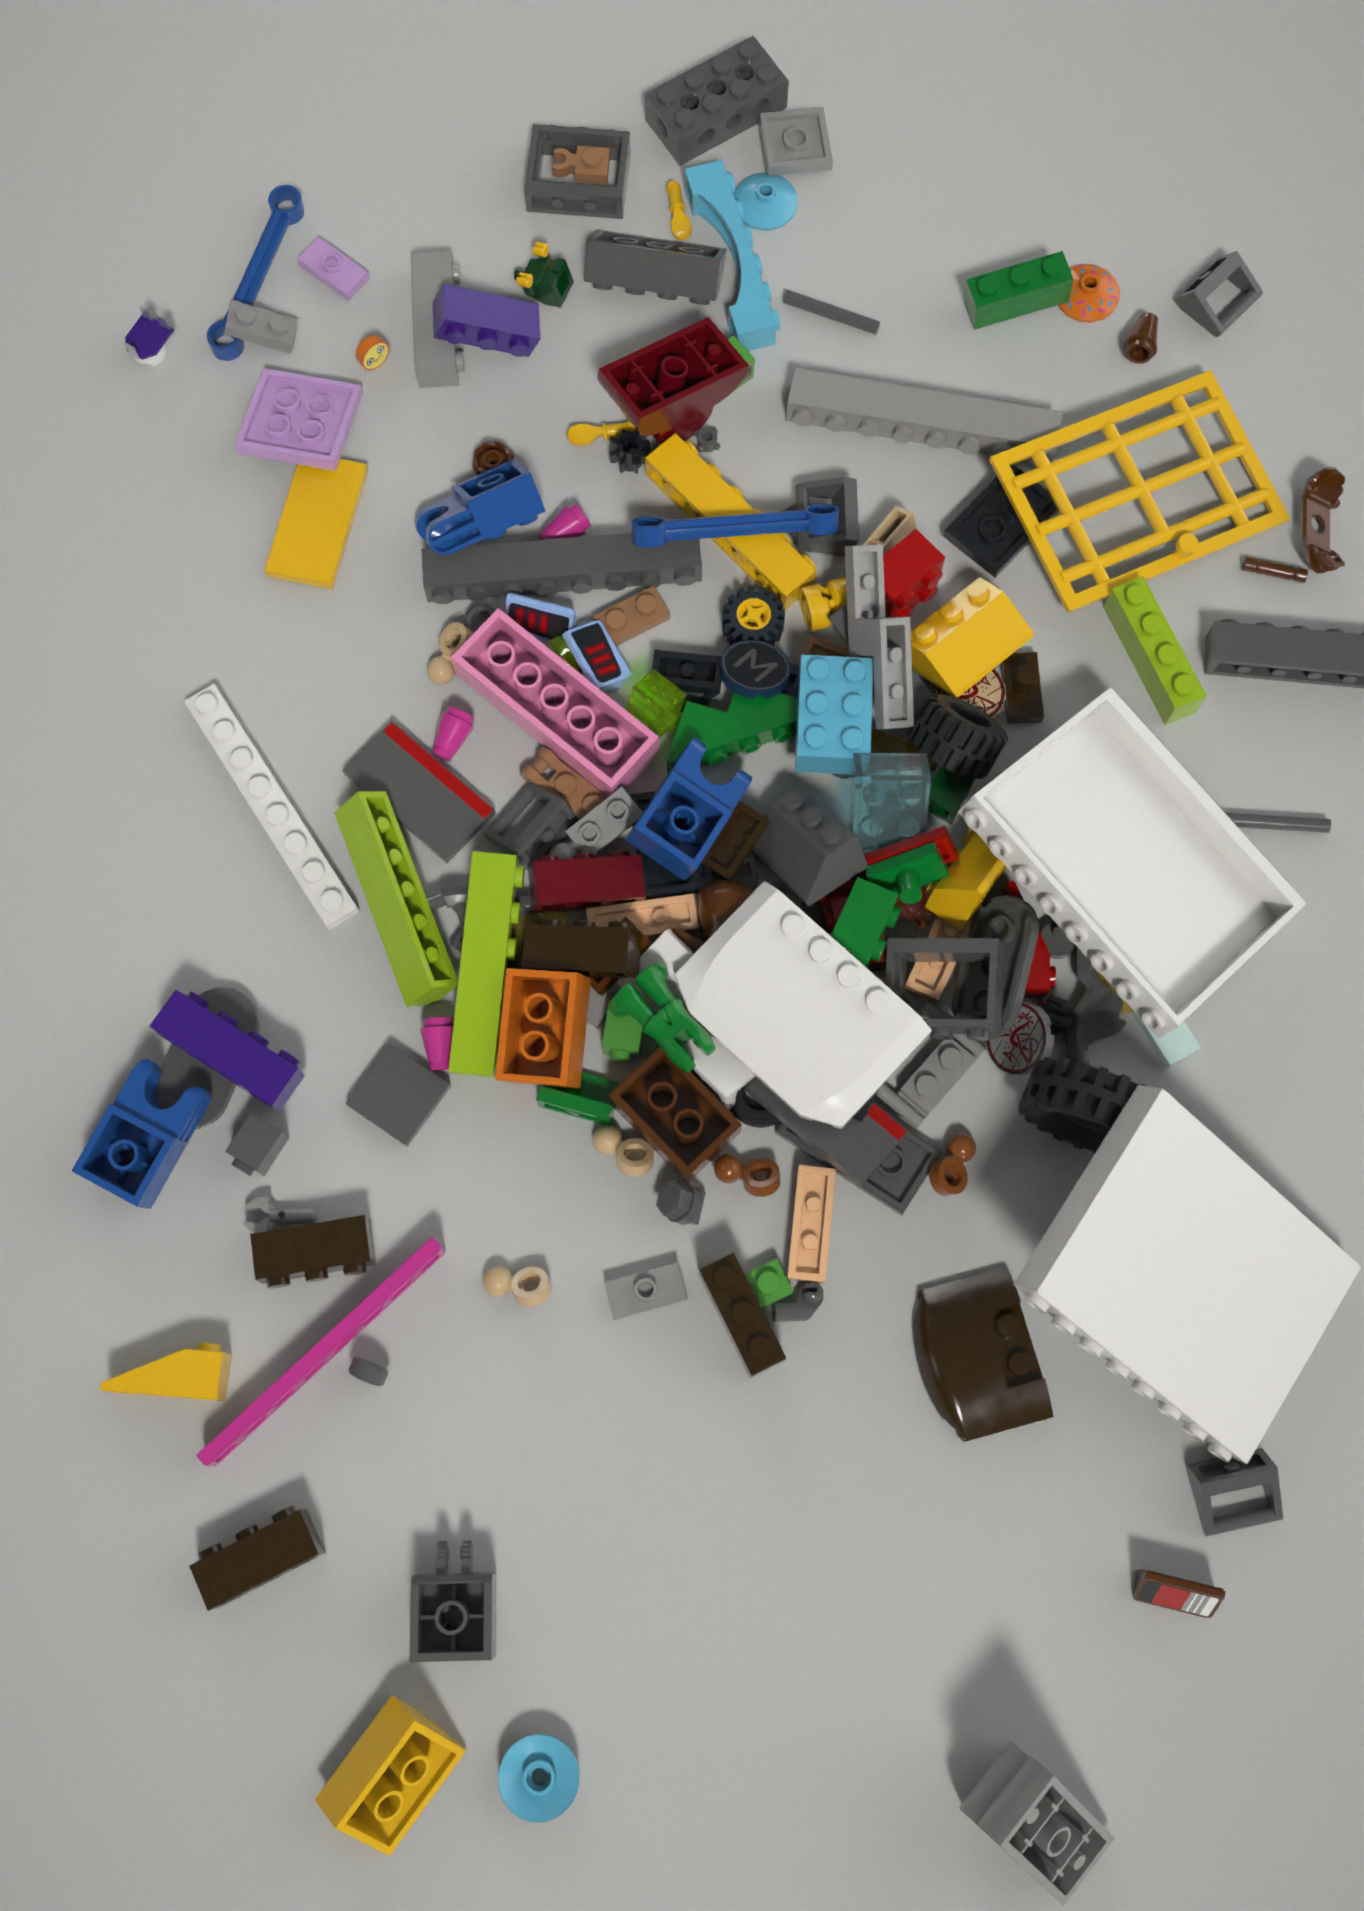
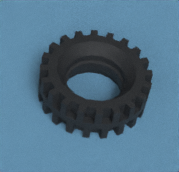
(1074, 1100)

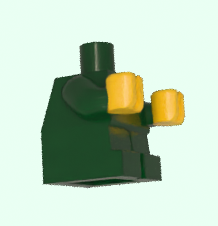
(545, 278)

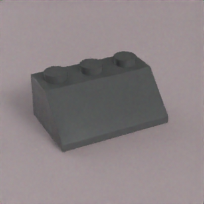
(808, 847)

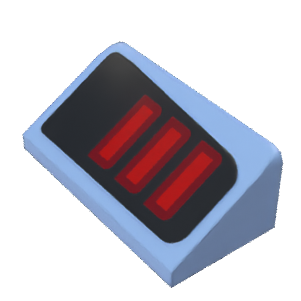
(540, 618)
(597, 656)

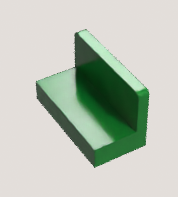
(588, 1102)

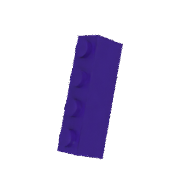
(227, 1049)

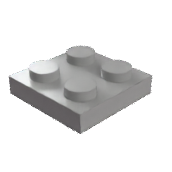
(795, 141)

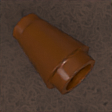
(1142, 340)

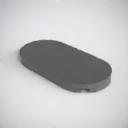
(1018, 929)
(184, 1072)

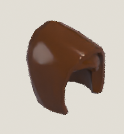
(718, 902)

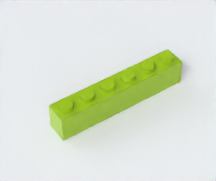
(396, 898)
(484, 961)

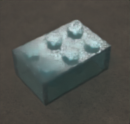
(888, 798)

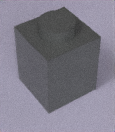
(256, 1146)

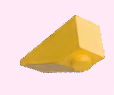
(183, 1374)

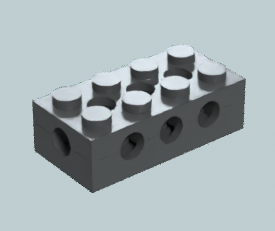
(716, 100)

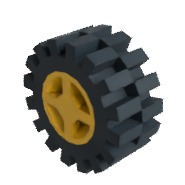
(754, 608)

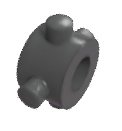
(707, 440)

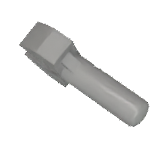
(277, 1215)

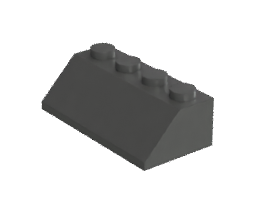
(654, 266)

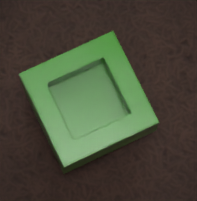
(769, 1283)

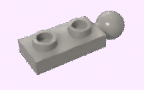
(600, 826)

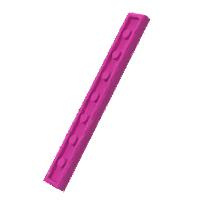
(321, 1353)

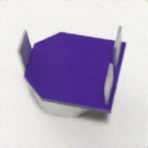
(148, 339)

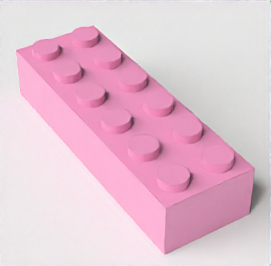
(555, 704)

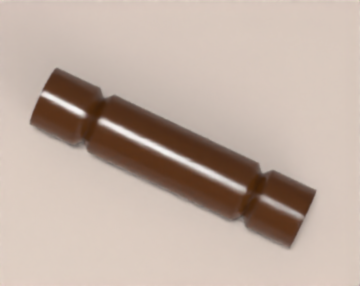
(1275, 570)

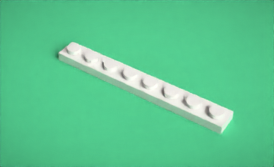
(271, 807)

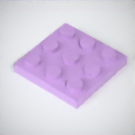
(299, 419)

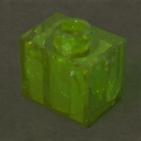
(656, 703)

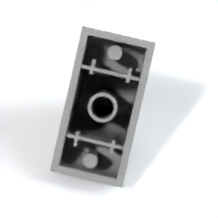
(1037, 1822)

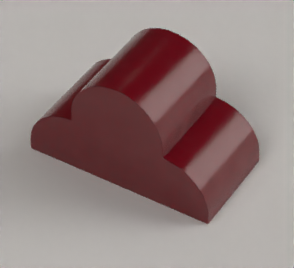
(675, 381)

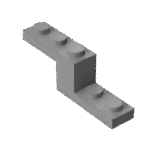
(879, 636)

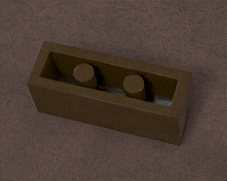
(583, 948)
(313, 1251)
(741, 1315)
(256, 1557)

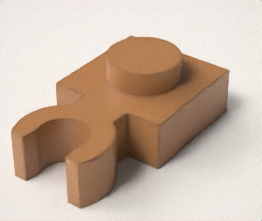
(587, 165)

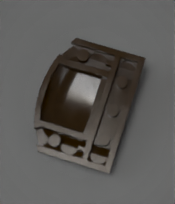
(979, 1356)

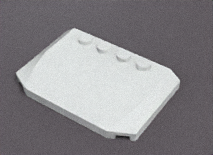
(798, 1009)

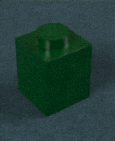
(948, 794)

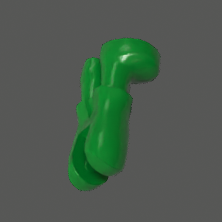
(669, 1026)

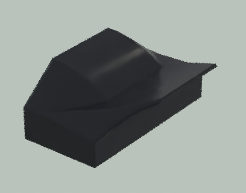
(692, 673)

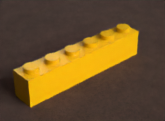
(703, 493)

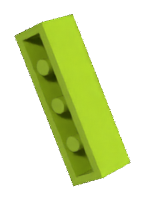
(1154, 650)

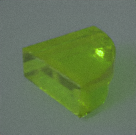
(562, 650)

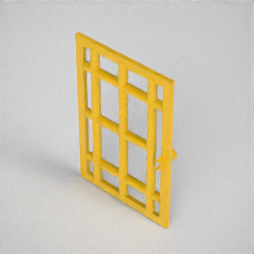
(1187, 545)

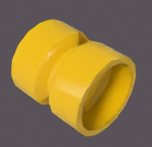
(821, 602)

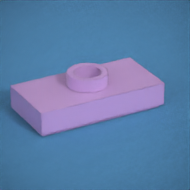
(333, 268)

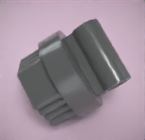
(681, 1202)

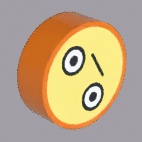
(372, 352)

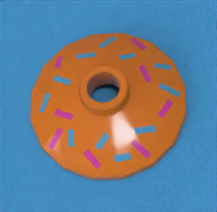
(1095, 302)

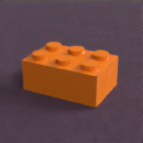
(543, 1028)

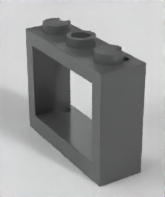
(573, 197)
(952, 950)

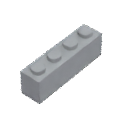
(435, 359)

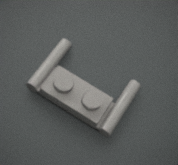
(934, 1076)

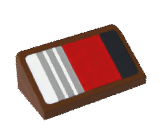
(1177, 1593)

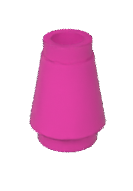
(567, 524)
(452, 732)
(437, 1041)

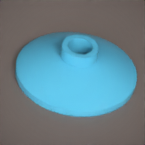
(767, 211)
(536, 1800)

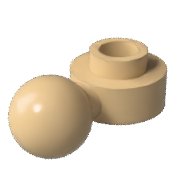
(451, 639)
(633, 1155)
(499, 1282)

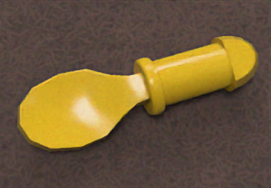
(680, 223)
(586, 434)

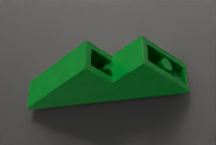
(741, 729)

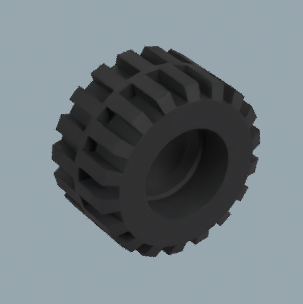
(958, 736)

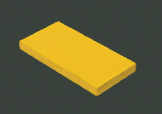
(316, 524)

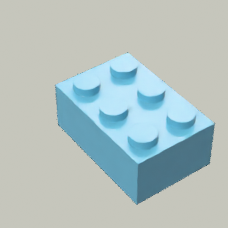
(833, 713)

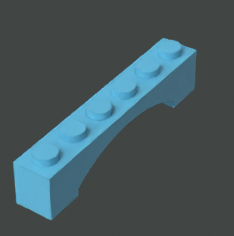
(712, 197)

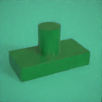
(909, 872)

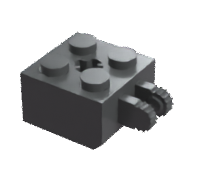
(435, 1594)

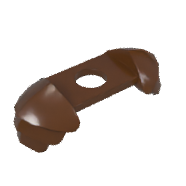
(1318, 497)

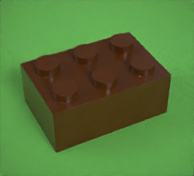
(675, 1114)

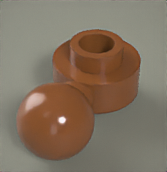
(949, 1174)
(759, 1175)

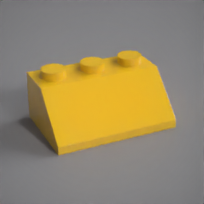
(968, 638)
(968, 882)
(389, 1776)

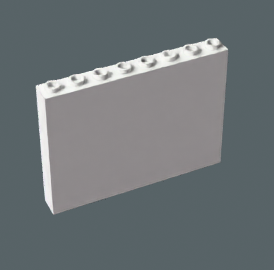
(1133, 861)
(1188, 1275)

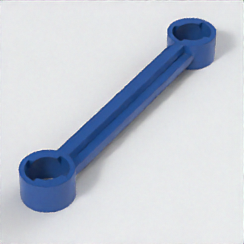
(259, 264)
(656, 530)

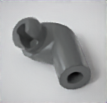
(801, 1307)

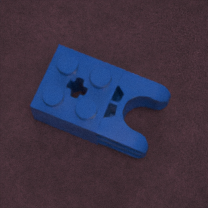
(480, 509)
(693, 804)
(140, 1126)

